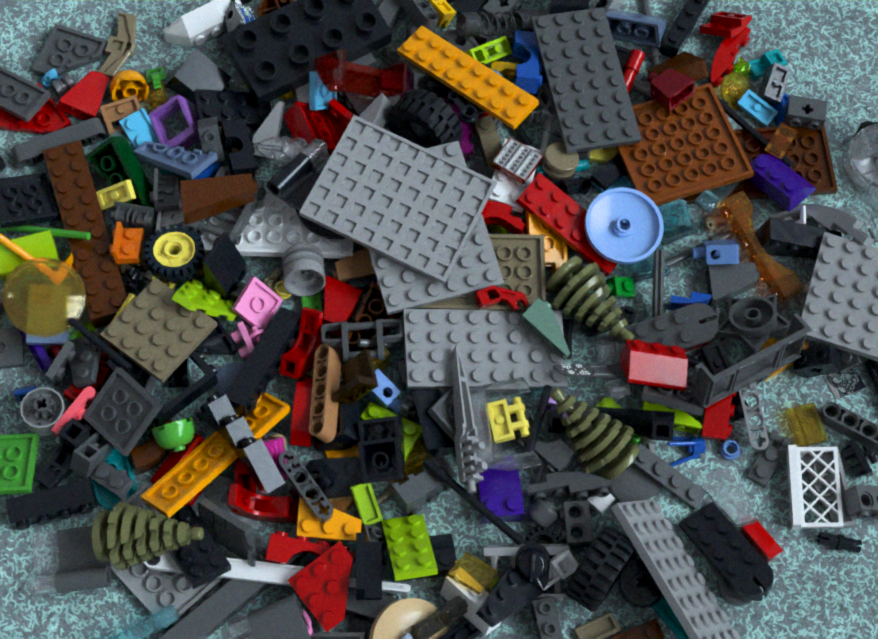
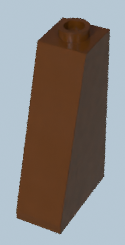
(215, 195)

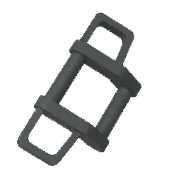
(378, 325)

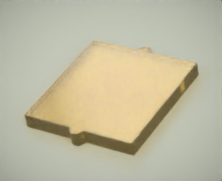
(473, 573)

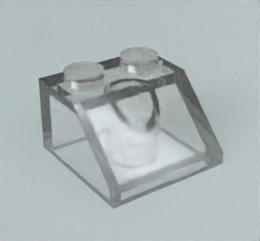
(280, 149)

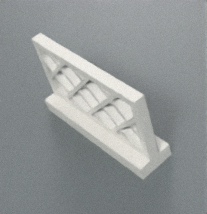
(796, 490)

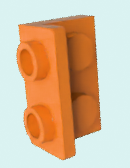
(126, 244)

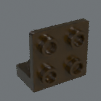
(358, 379)

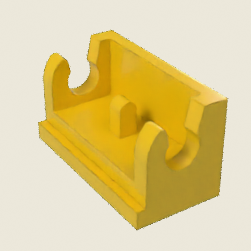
(444, 11)

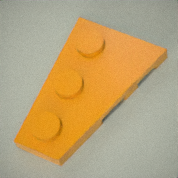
(339, 527)

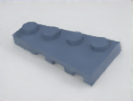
(175, 159)

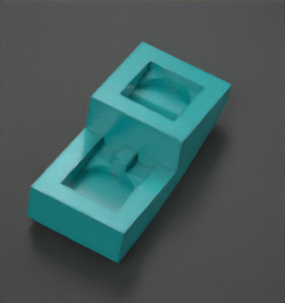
(759, 65)

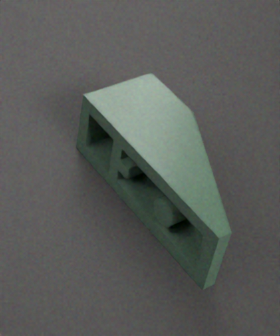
(543, 323)

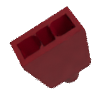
(670, 88)

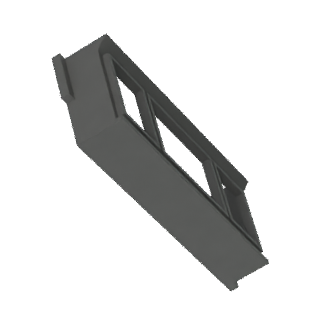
(711, 389)

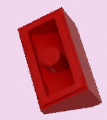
(761, 541)

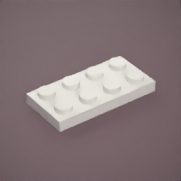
(508, 189)

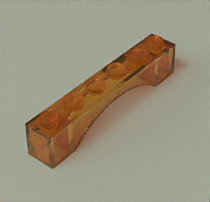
(780, 280)

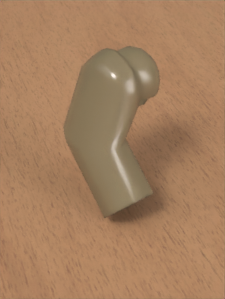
(713, 221)

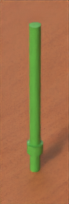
(55, 232)

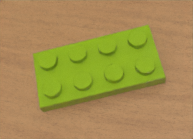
(409, 547)

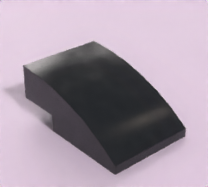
(381, 449)

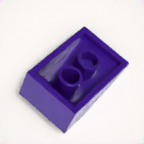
(501, 495)

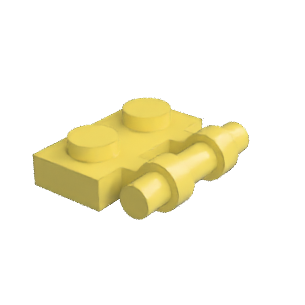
(501, 422)

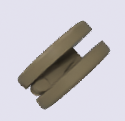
(558, 163)

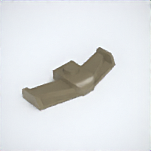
(120, 47)

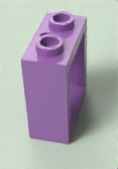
(161, 113)

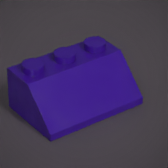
(779, 181)

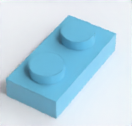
(757, 108)

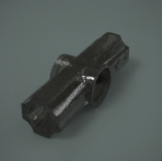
(439, 618)

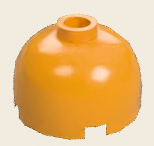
(128, 83)

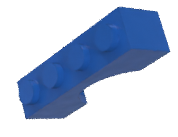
(528, 74)

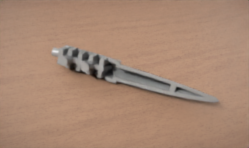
(465, 439)

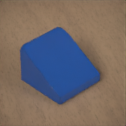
(21, 392)

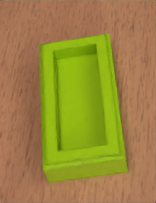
(366, 503)

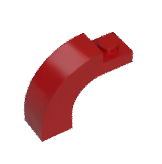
(500, 214)
(301, 356)
(301, 413)
(262, 508)

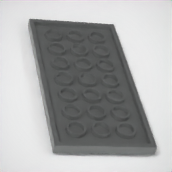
(585, 80)

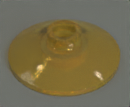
(738, 84)

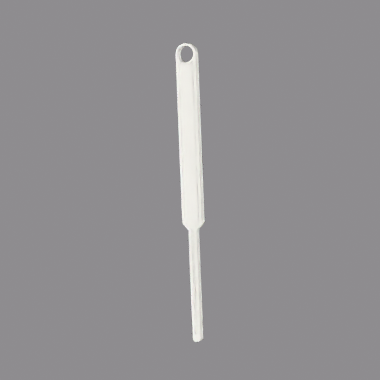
(265, 573)

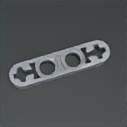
(754, 411)

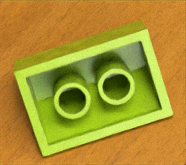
(38, 245)

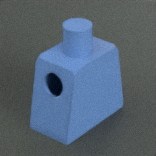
(726, 252)
(387, 388)

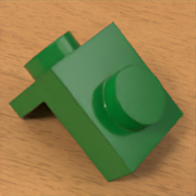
(621, 287)

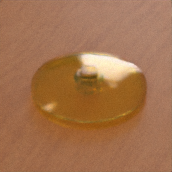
(43, 296)

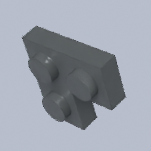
(56, 372)

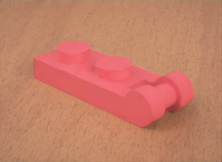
(76, 409)

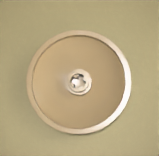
(398, 618)

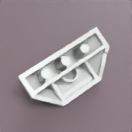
(198, 24)

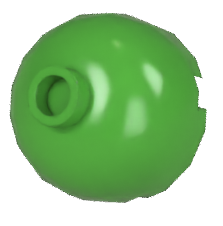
(174, 434)

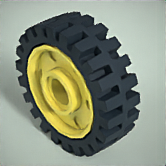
(164, 244)

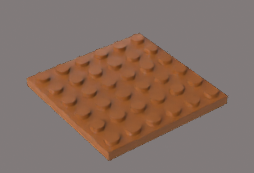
(684, 148)

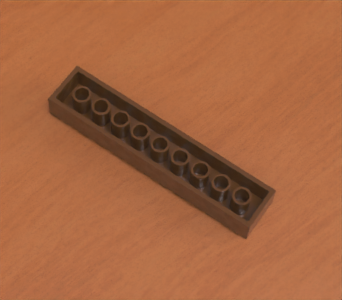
(82, 212)

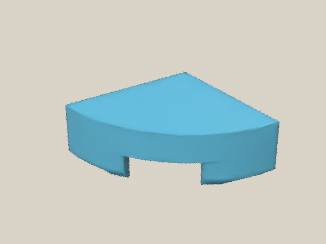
(49, 77)

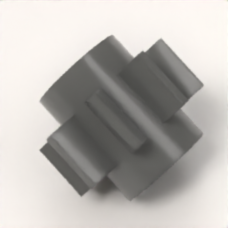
(39, 407)

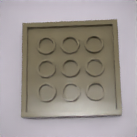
(158, 331)

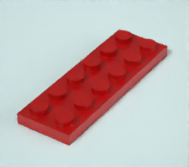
(561, 217)

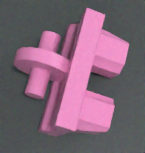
(245, 334)

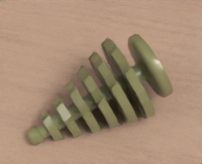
(586, 297)
(597, 439)
(137, 535)

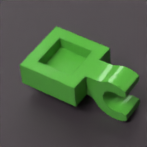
(156, 76)

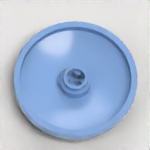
(623, 225)

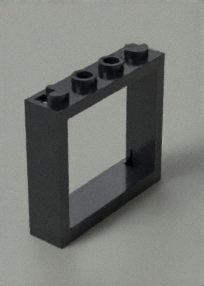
(186, 396)

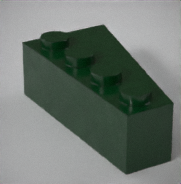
(118, 163)

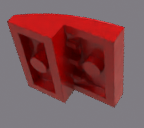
(726, 24)

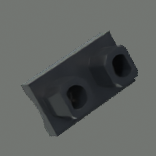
(862, 468)

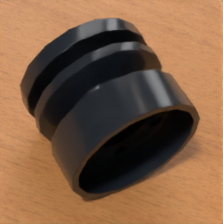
(638, 597)

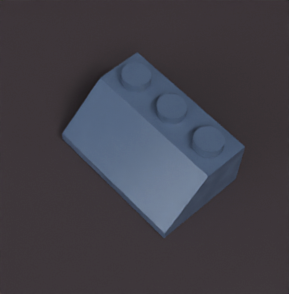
(636, 27)

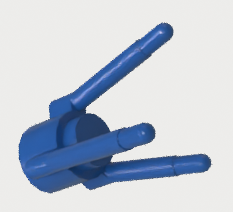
(693, 445)

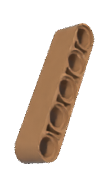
(325, 382)

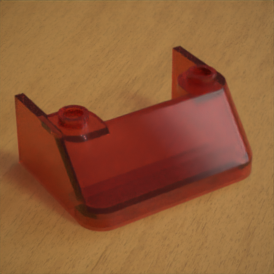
(360, 79)

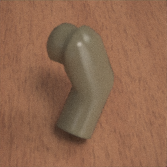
(272, 278)

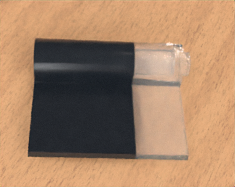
(299, 176)

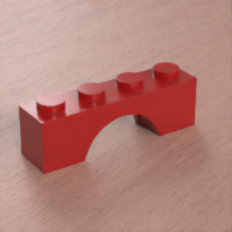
(282, 548)

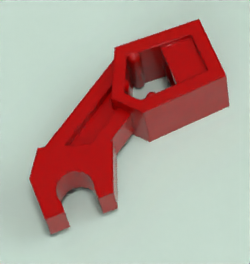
(509, 296)

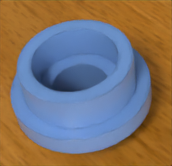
(730, 444)

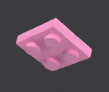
(257, 303)

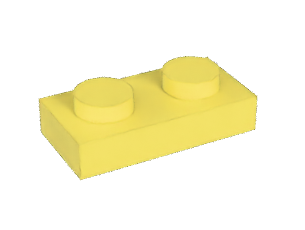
(118, 192)

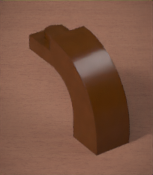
(149, 455)

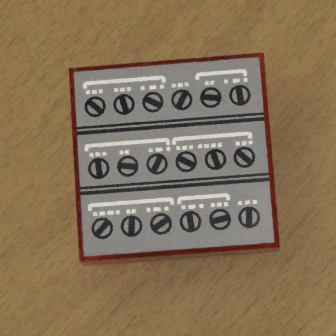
(517, 160)

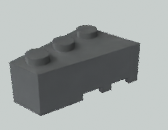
(421, 488)

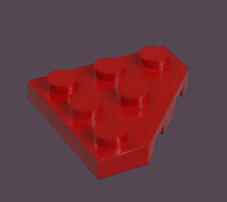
(43, 122)
(325, 585)

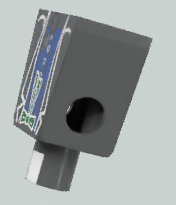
(239, 15)

